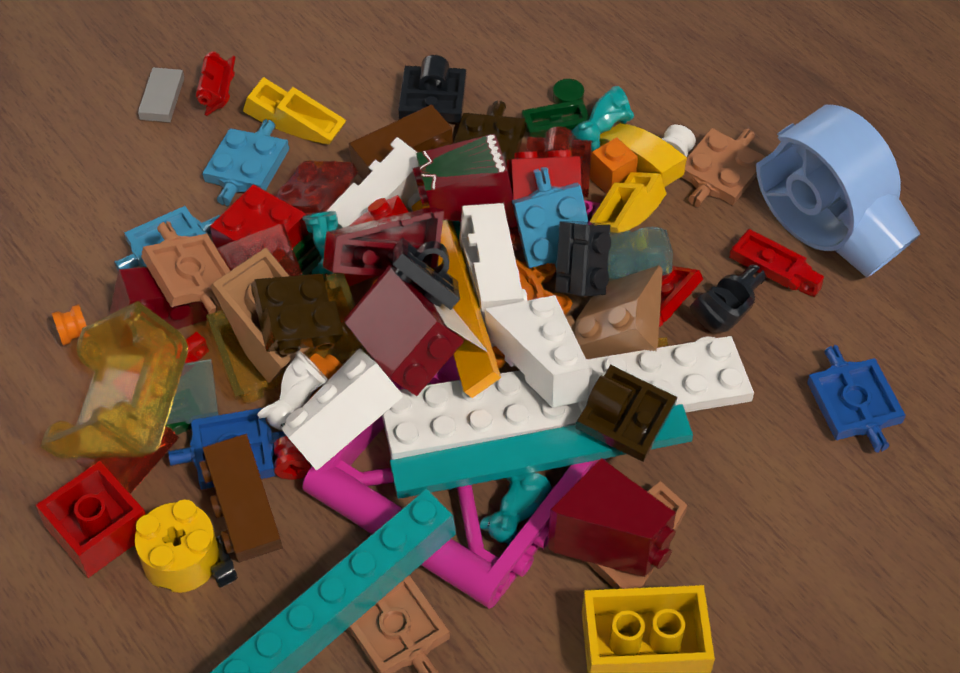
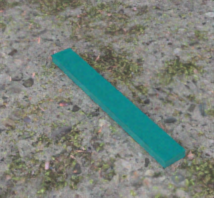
(516, 456)

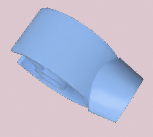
(838, 188)

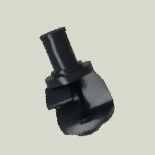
(729, 301)

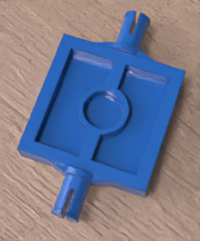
(855, 399)
(227, 426)

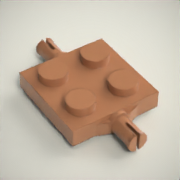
(721, 167)
(185, 267)
(400, 630)

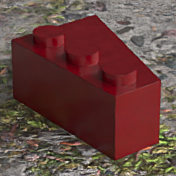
(370, 245)

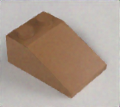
(238, 305)
(623, 318)

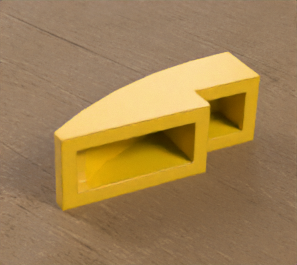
(293, 112)
(652, 151)
(631, 201)

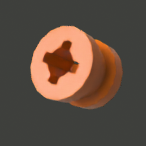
(69, 324)

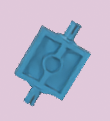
(245, 160)
(541, 214)
(147, 234)

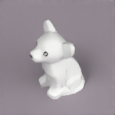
(297, 387)

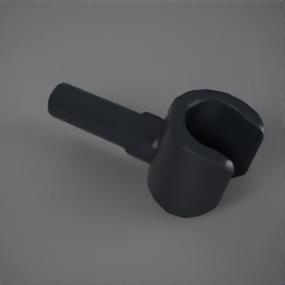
(224, 571)

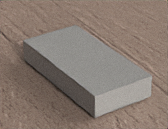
(161, 94)

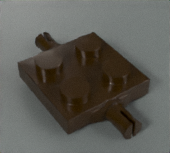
(507, 129)

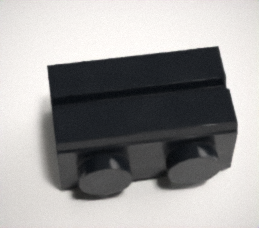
(583, 258)

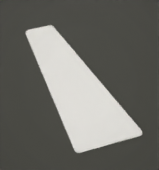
(455, 323)

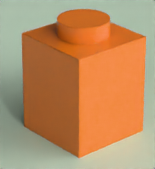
(612, 164)

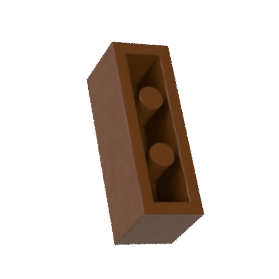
(419, 130)
(240, 498)

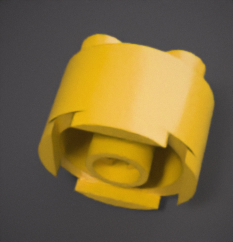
(176, 546)

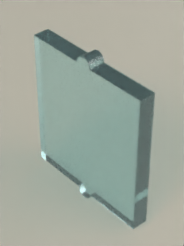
(195, 393)

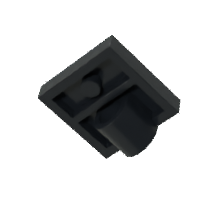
(433, 85)
(438, 284)

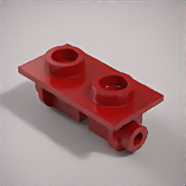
(215, 81)

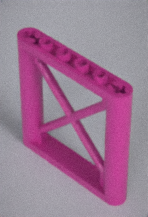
(469, 570)

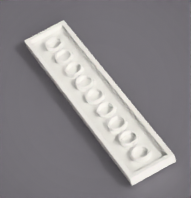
(445, 417)

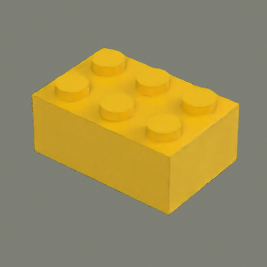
(647, 630)

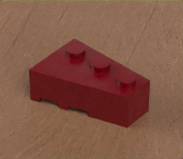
(140, 286)

